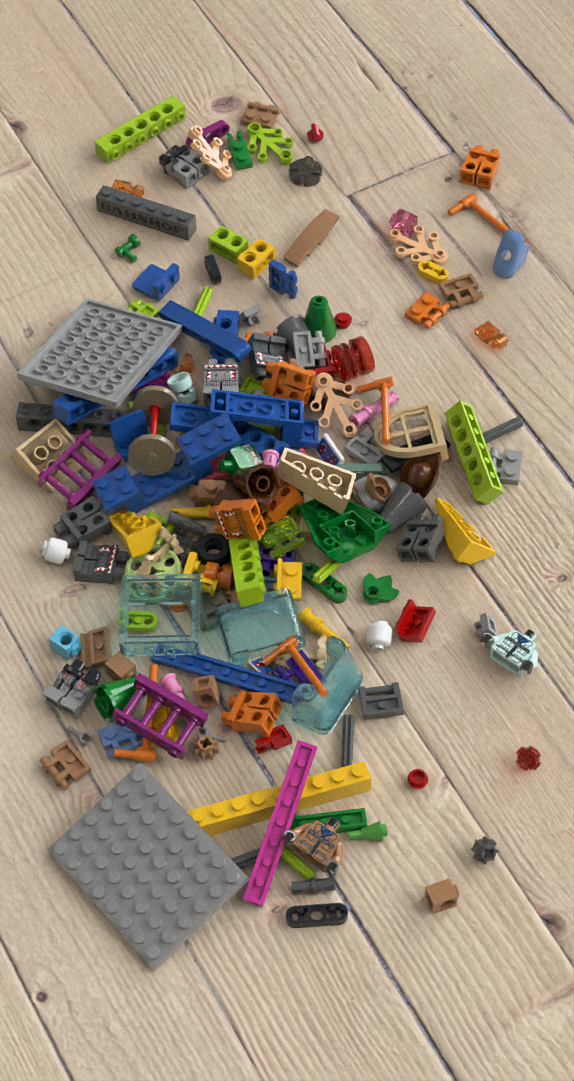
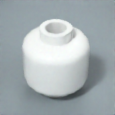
(55, 550)
(379, 635)

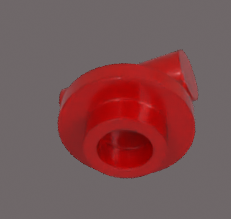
(315, 134)

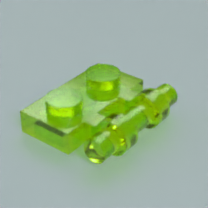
(280, 532)

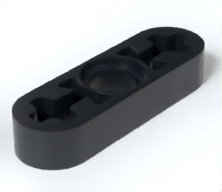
(302, 923)

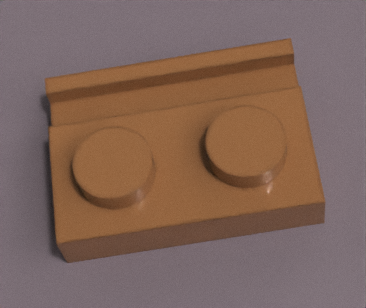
(96, 647)

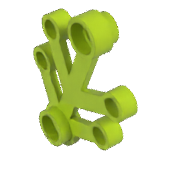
(255, 131)

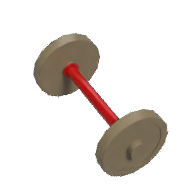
(151, 452)

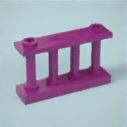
(86, 487)
(165, 697)

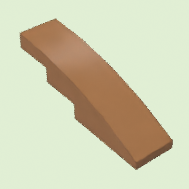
(310, 237)

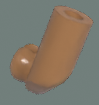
(232, 596)

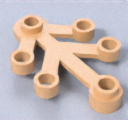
(222, 169)
(436, 254)
(334, 402)

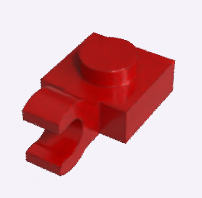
(278, 738)

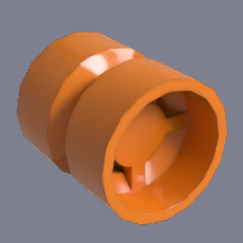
(223, 574)

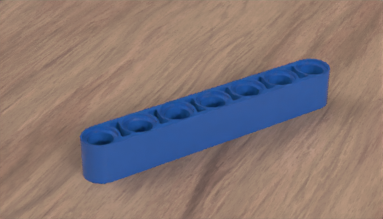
(206, 331)

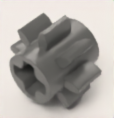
(484, 849)

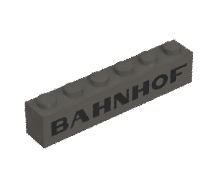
(146, 212)

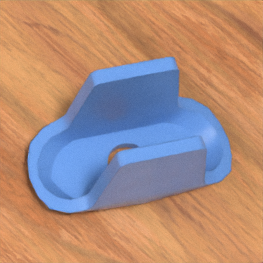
(515, 244)

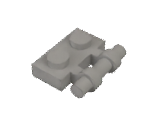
(303, 349)
(362, 450)
(511, 465)

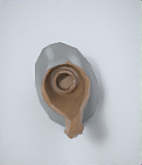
(375, 490)

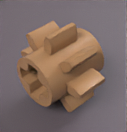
(206, 747)

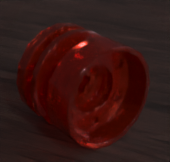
(353, 358)

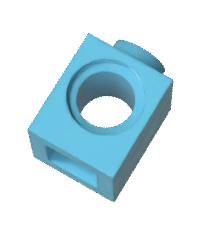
(61, 637)

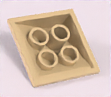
(44, 449)

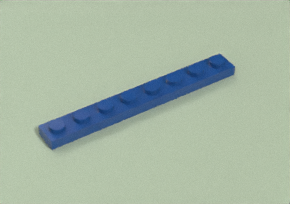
(230, 674)

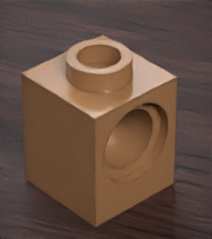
(120, 667)
(206, 691)
(441, 896)

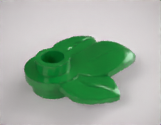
(379, 587)

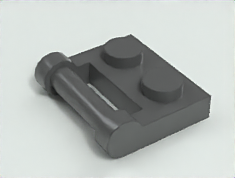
(381, 705)

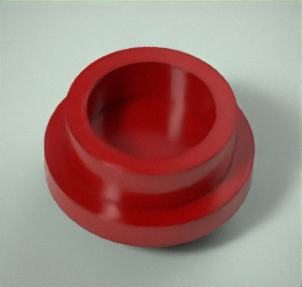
(343, 320)
(417, 779)

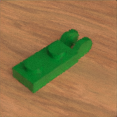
(239, 152)

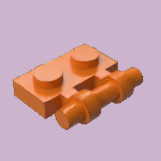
(422, 310)

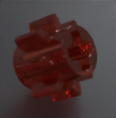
(528, 758)

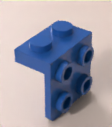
(156, 281)
(127, 429)

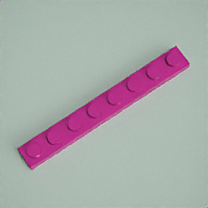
(279, 823)

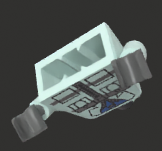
(513, 650)

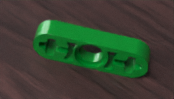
(325, 590)

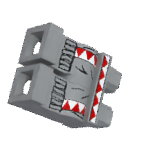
(220, 375)

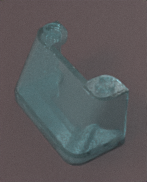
(258, 625)
(341, 683)

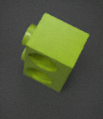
(227, 243)

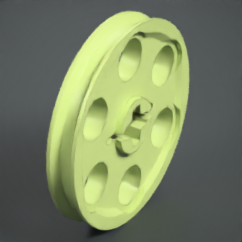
(160, 567)

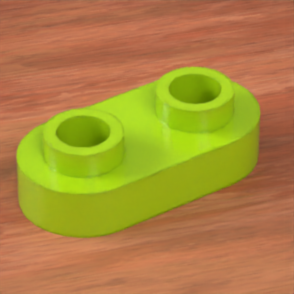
(139, 619)

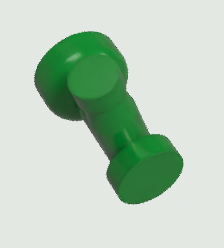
(134, 242)

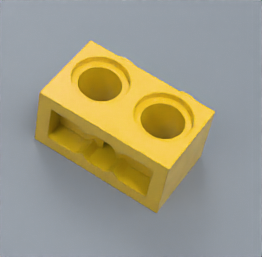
(255, 258)

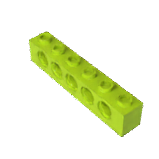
(140, 129)
(473, 452)
(247, 571)

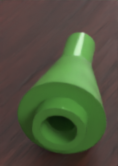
(375, 831)

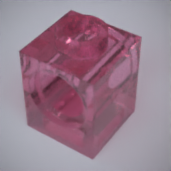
(404, 222)

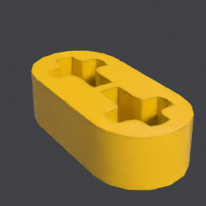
(432, 272)

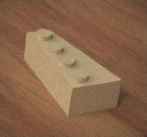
(317, 478)

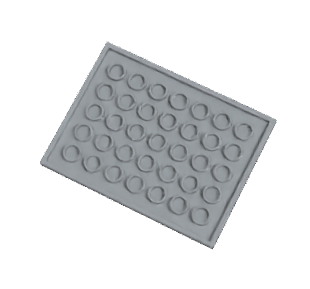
(100, 353)
(148, 865)

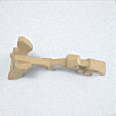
(170, 542)
(321, 656)

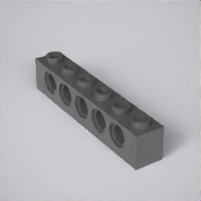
(36, 416)

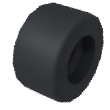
(213, 541)

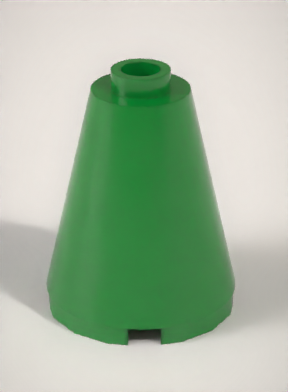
(320, 318)
(113, 695)

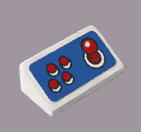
(328, 451)

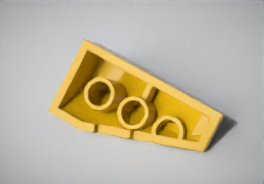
(135, 532)
(460, 536)

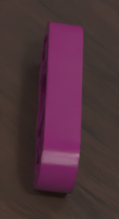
(216, 130)

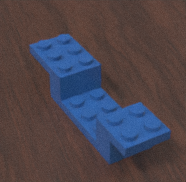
(253, 409)
(190, 466)

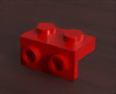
(414, 622)

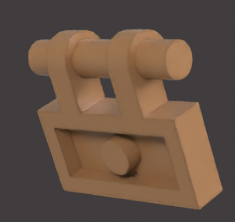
(266, 120)
(458, 286)
(70, 761)

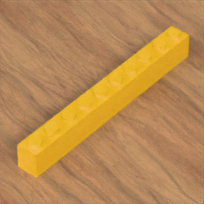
(260, 804)

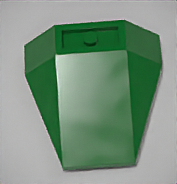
(344, 534)

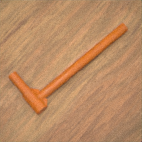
(470, 201)
(383, 386)
(289, 646)
(144, 752)

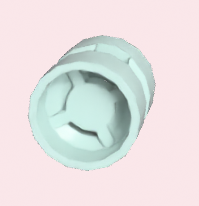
(182, 387)

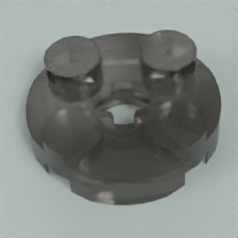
(305, 164)

